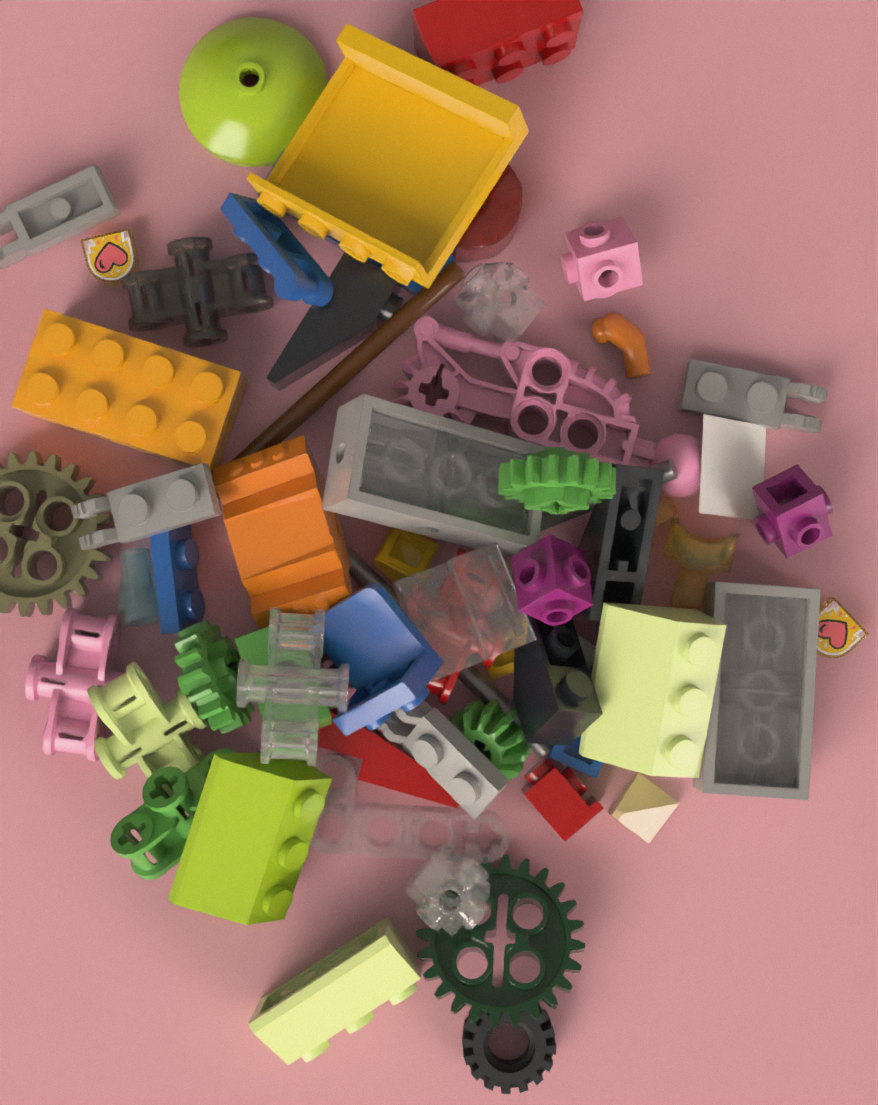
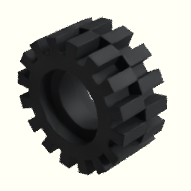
(513, 1072)

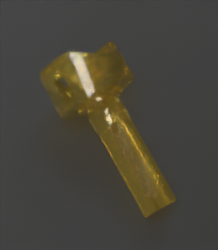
(697, 558)

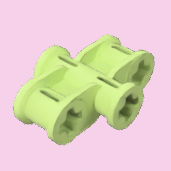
(144, 726)

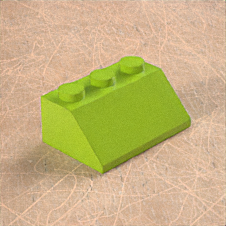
(249, 837)

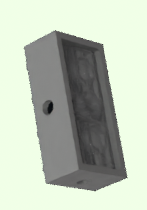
(426, 476)
(763, 691)

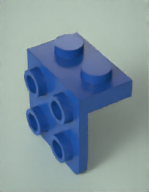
(385, 657)

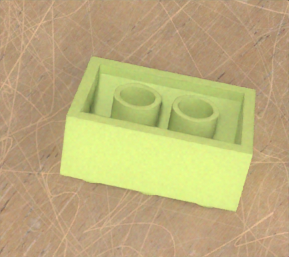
(654, 688)
(337, 993)

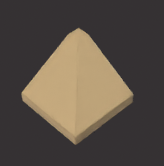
(643, 807)

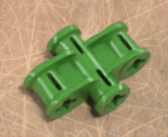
(162, 819)

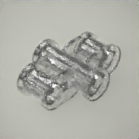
(292, 686)

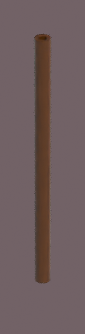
(355, 361)

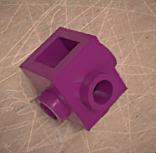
(792, 511)
(552, 580)

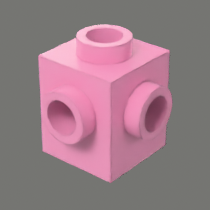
(602, 259)

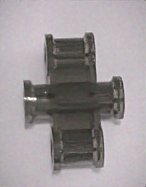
(176, 295)

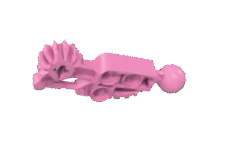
(575, 400)

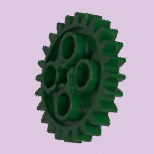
(547, 944)

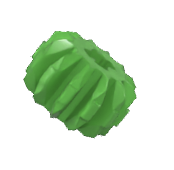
(494, 735)

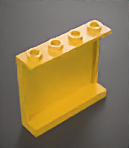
(393, 159)

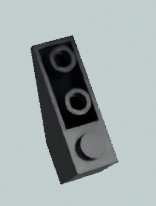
(553, 686)

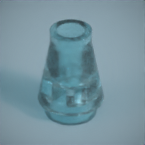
(137, 588)

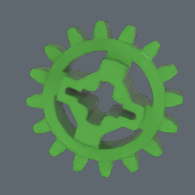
(557, 480)
(211, 676)

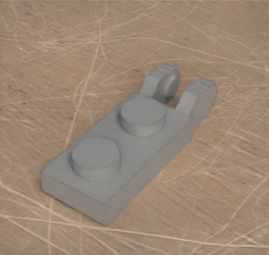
(56, 214)
(747, 396)
(152, 506)
(446, 756)

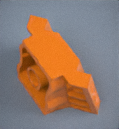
(280, 535)

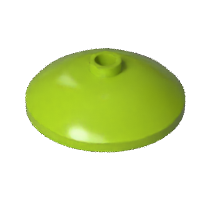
(250, 122)

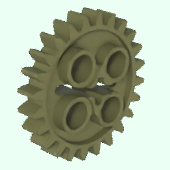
(72, 562)

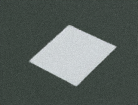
(730, 467)

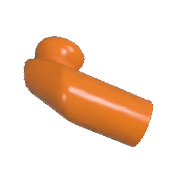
(628, 338)

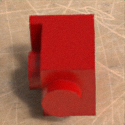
(558, 798)

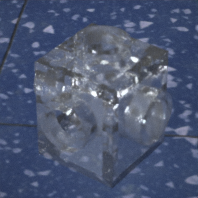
(498, 301)
(450, 872)

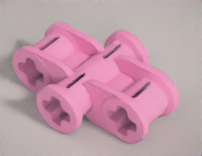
(81, 663)

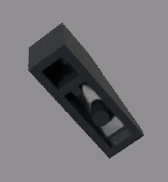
(359, 304)
(621, 538)

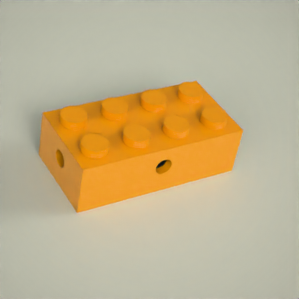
(129, 391)

